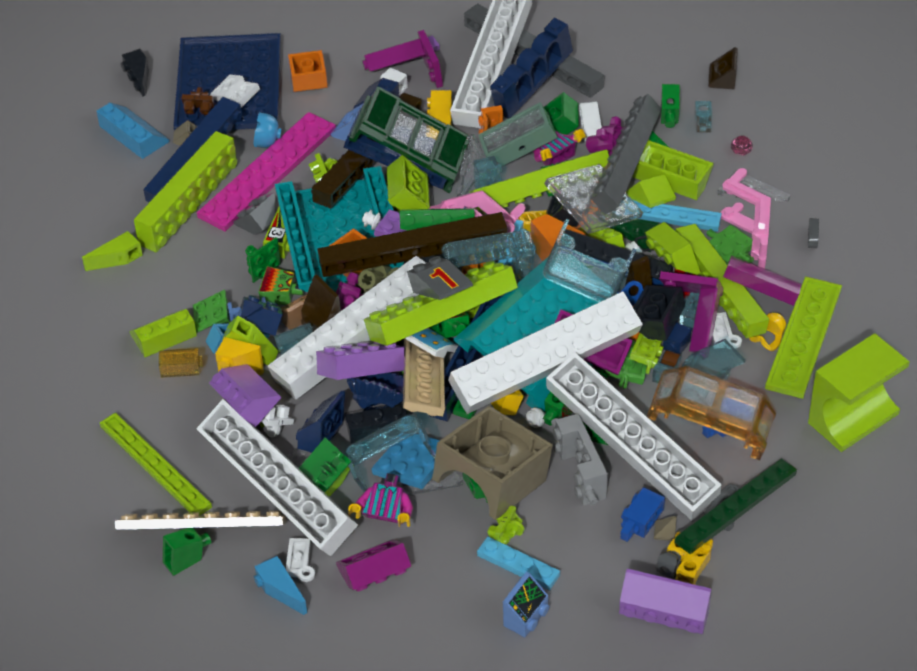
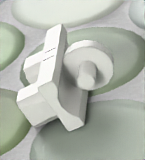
(274, 420)

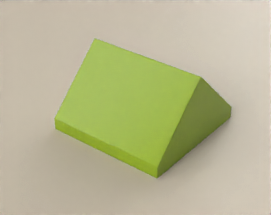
(652, 191)

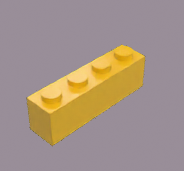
(440, 105)

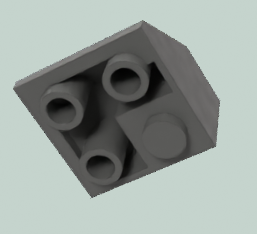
(257, 215)

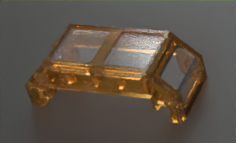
(714, 405)

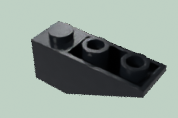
(137, 69)

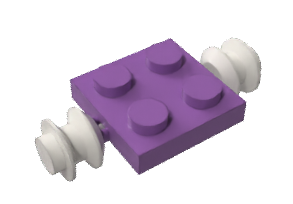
(387, 225)

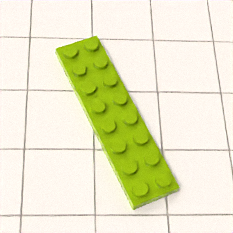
(803, 337)

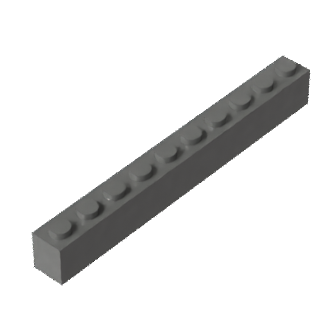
(570, 71)
(626, 154)

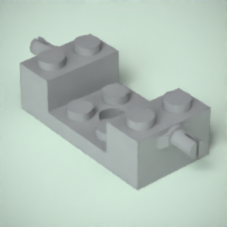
(574, 441)

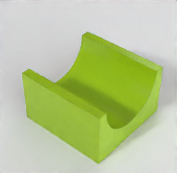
(851, 394)

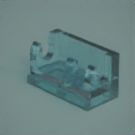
(290, 338)

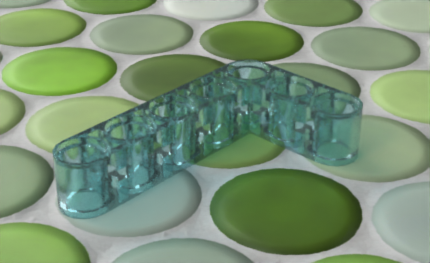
(512, 245)

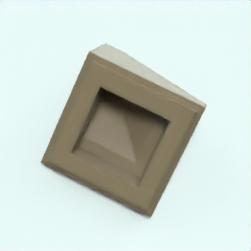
(665, 528)

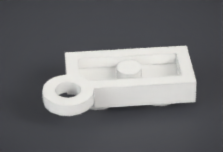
(723, 331)
(298, 559)

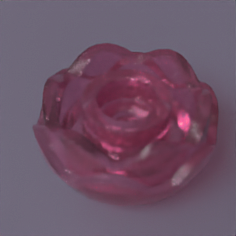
(741, 145)

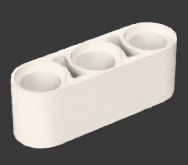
(589, 118)

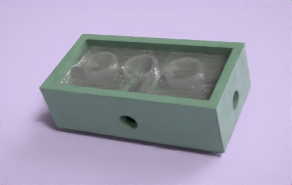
(518, 135)

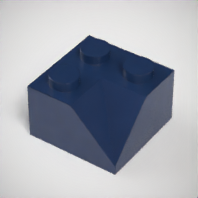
(261, 314)

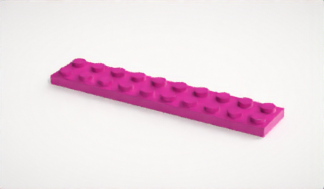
(266, 170)

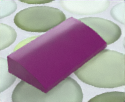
(762, 280)
(608, 358)

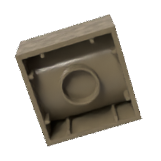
(497, 455)

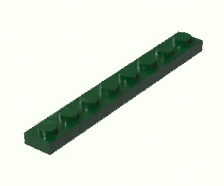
(735, 506)

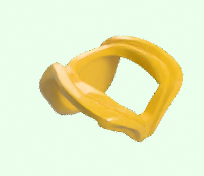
(776, 326)

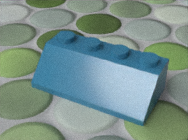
(130, 130)

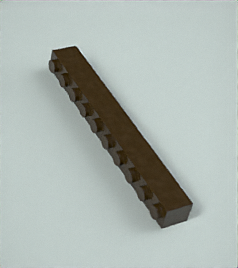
(348, 170)
(405, 244)

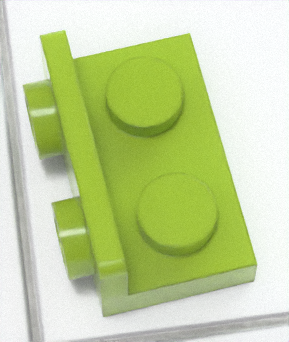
(646, 352)

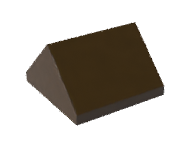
(723, 71)

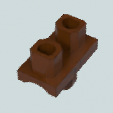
(198, 100)

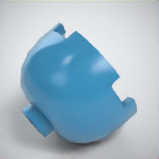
(266, 131)

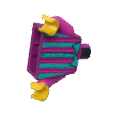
(559, 148)
(384, 502)

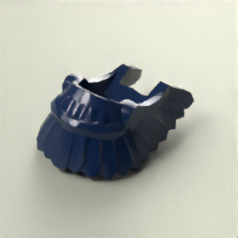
(377, 389)

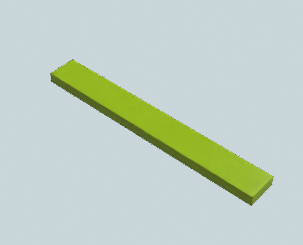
(155, 464)

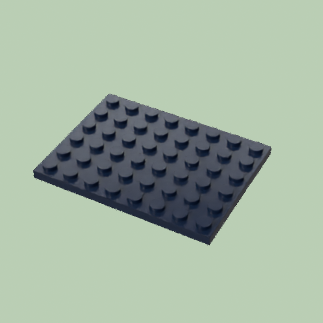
(211, 59)

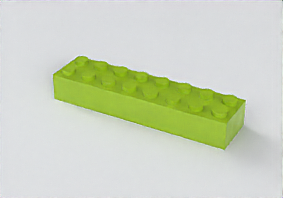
(185, 191)
(423, 312)

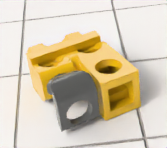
(691, 564)

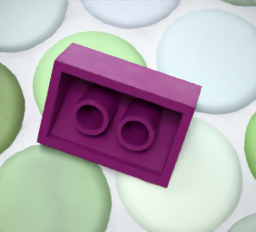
(374, 565)

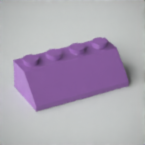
(245, 392)
(665, 601)

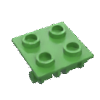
(211, 311)

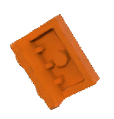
(490, 117)

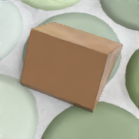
(291, 313)

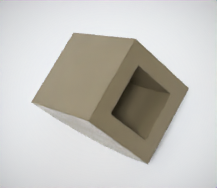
(183, 132)

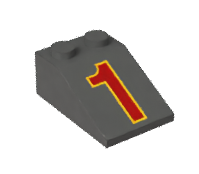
(437, 279)

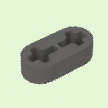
(813, 233)

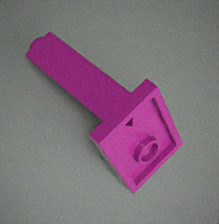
(405, 52)
(709, 295)

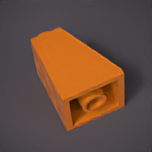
(545, 232)

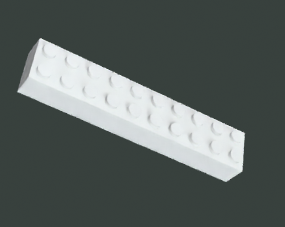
(489, 59)
(543, 352)
(297, 367)
(633, 436)
(277, 478)

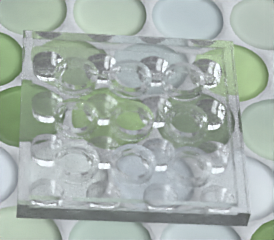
(575, 194)

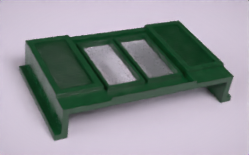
(411, 134)

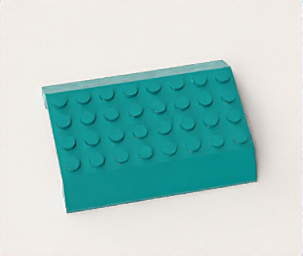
(316, 226)
(520, 314)

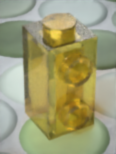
(180, 362)

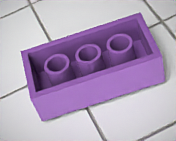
(359, 360)

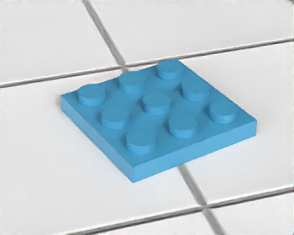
(408, 461)

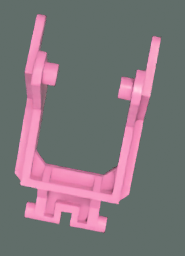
(487, 204)
(760, 225)

